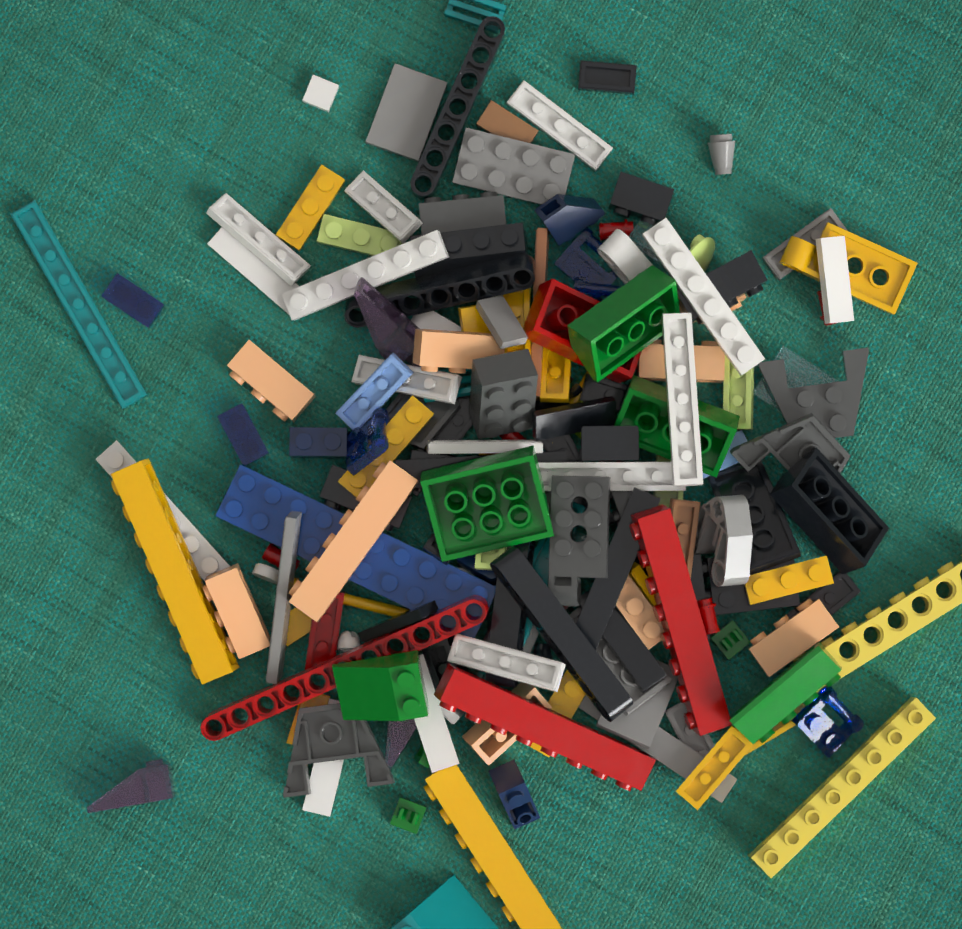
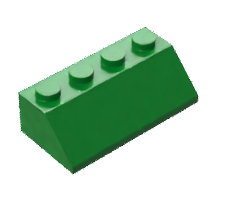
(623, 322)
(647, 408)
(786, 693)

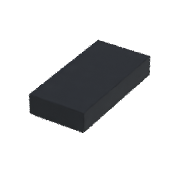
(607, 77)

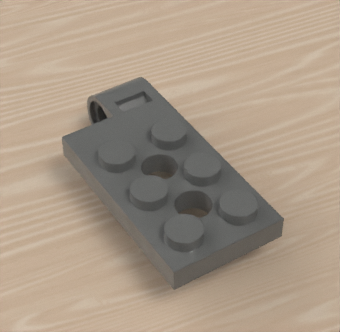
(578, 559)

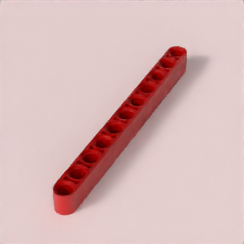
(309, 690)

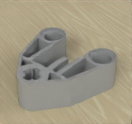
(726, 531)

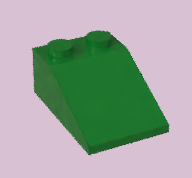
(382, 688)

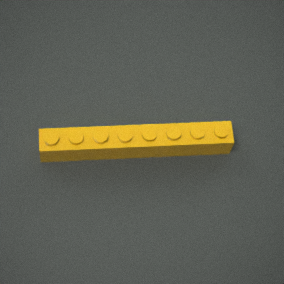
(174, 571)
(489, 849)

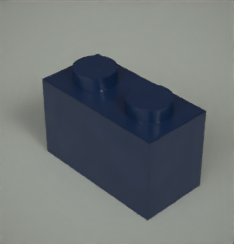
(318, 442)

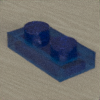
(133, 300)
(243, 434)

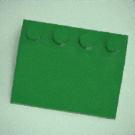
(487, 503)

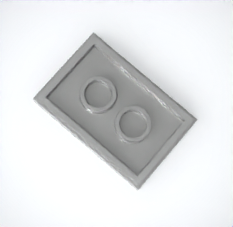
(406, 112)
(644, 721)

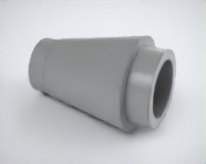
(722, 153)

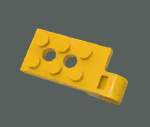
(802, 257)

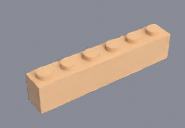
(353, 541)

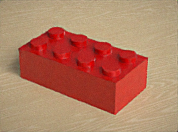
(548, 318)

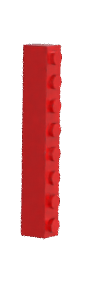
(681, 620)
(543, 727)

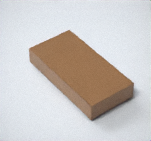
(504, 123)

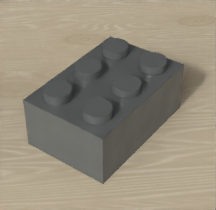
(503, 393)

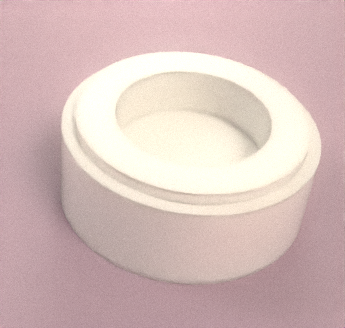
(266, 572)

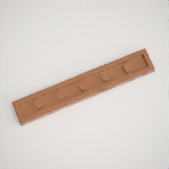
(541, 272)

